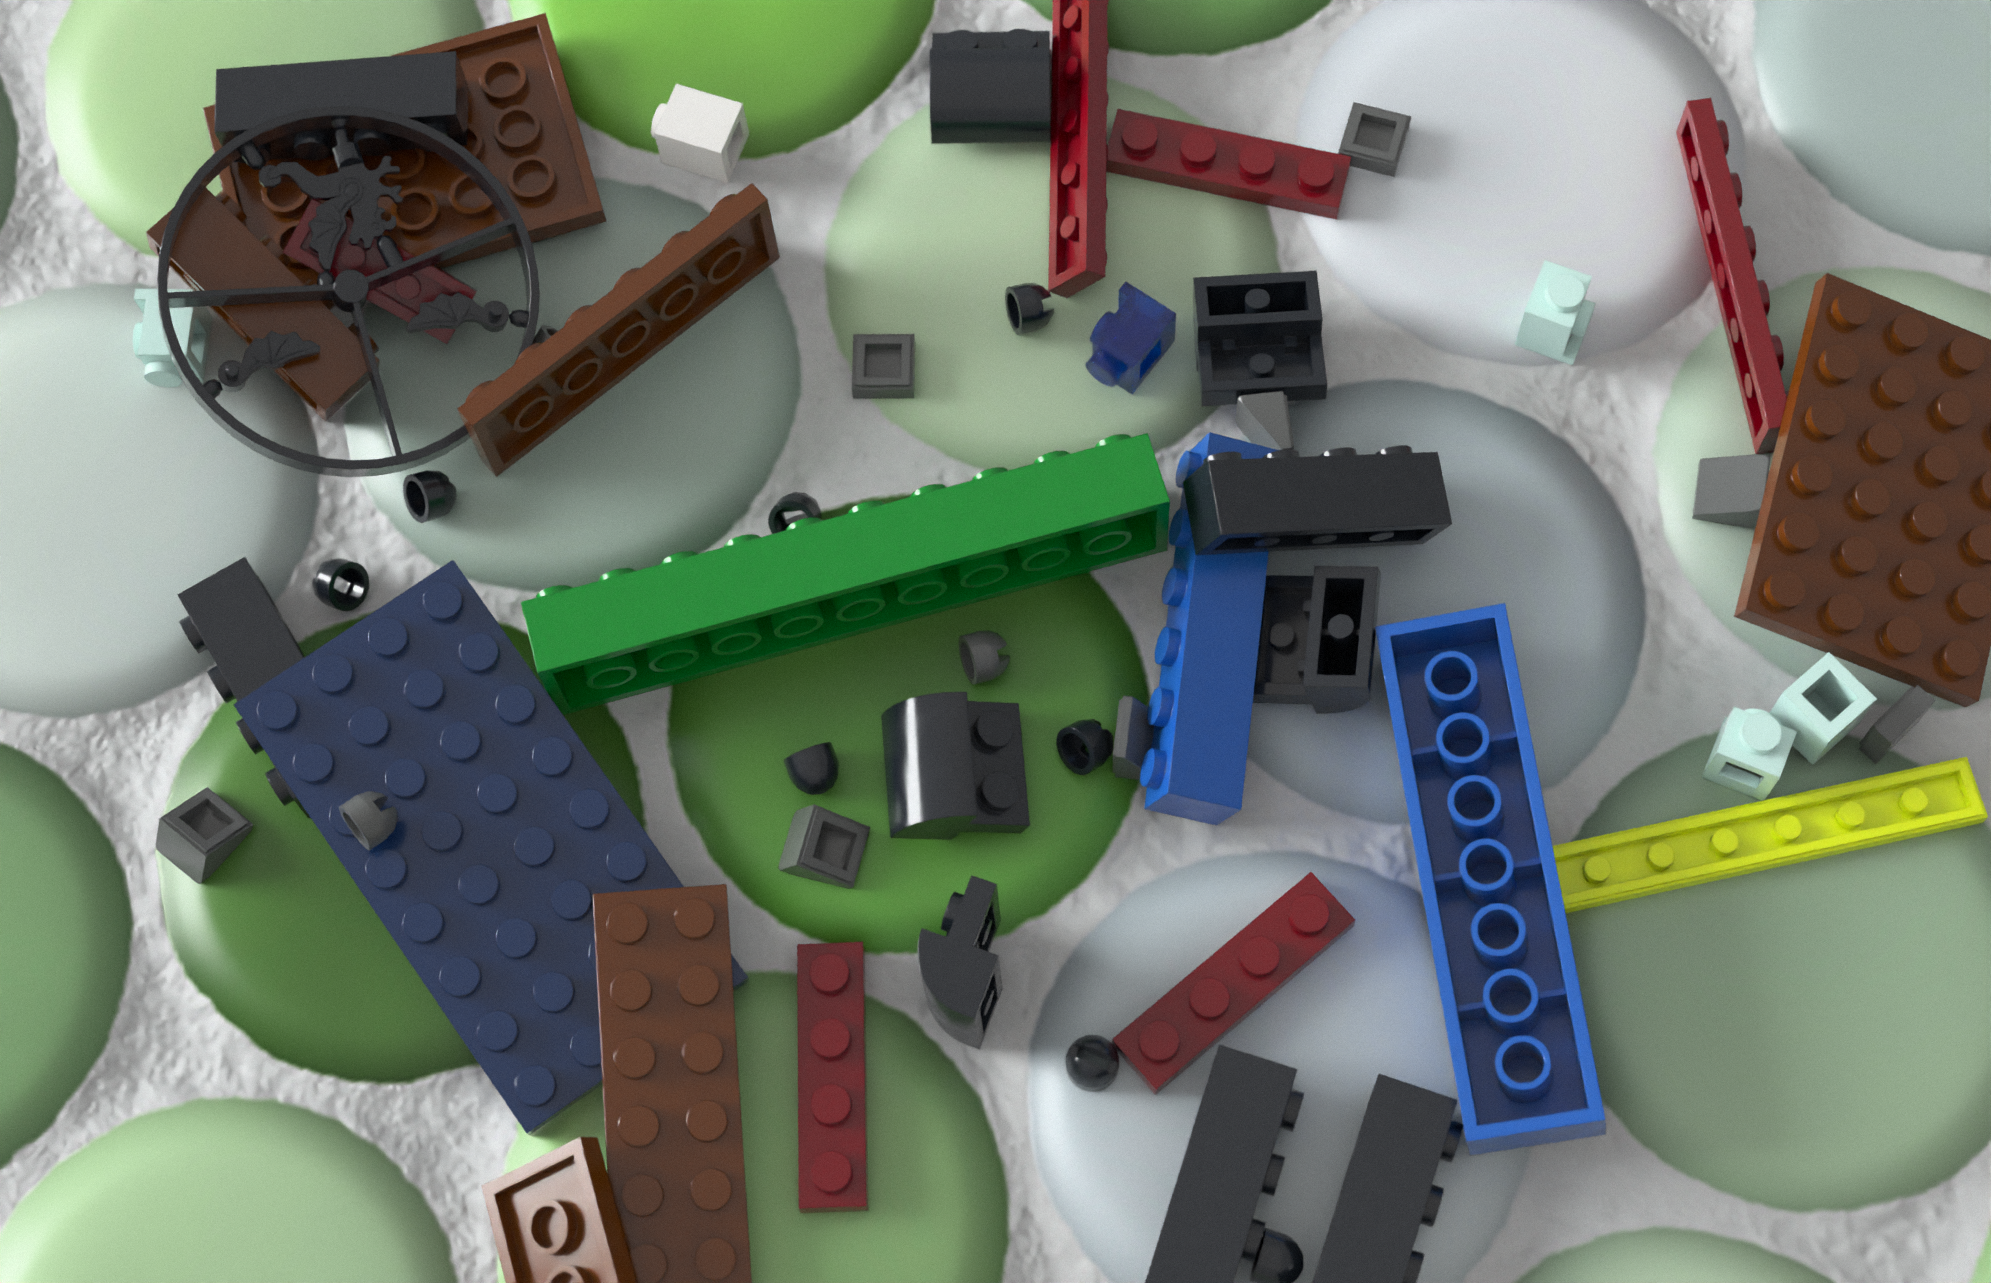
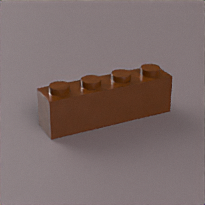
(223, 254)

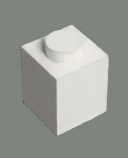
(700, 132)

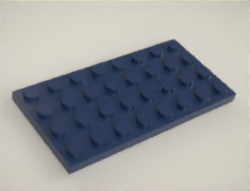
(494, 830)

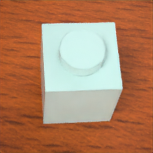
(1823, 707)

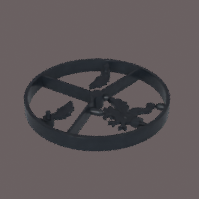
(358, 191)

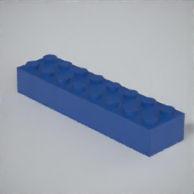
(1489, 882)

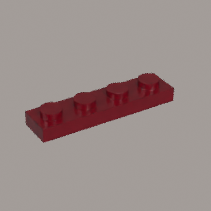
(1227, 164)
(1233, 983)
(832, 1078)

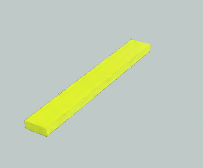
(1768, 834)

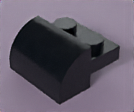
(990, 87)
(1259, 336)
(1318, 638)
(954, 767)
(958, 970)

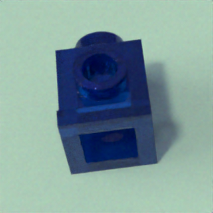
(1130, 340)

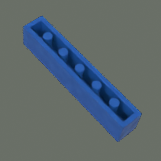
(1206, 666)

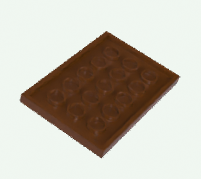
(516, 127)
(1881, 496)

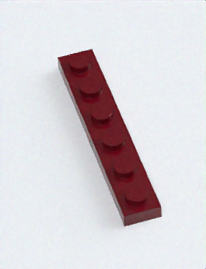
(1078, 146)
(1731, 255)

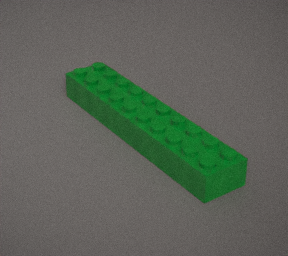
(848, 573)

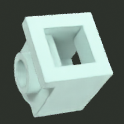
(1556, 313)
(192, 331)
(1753, 742)

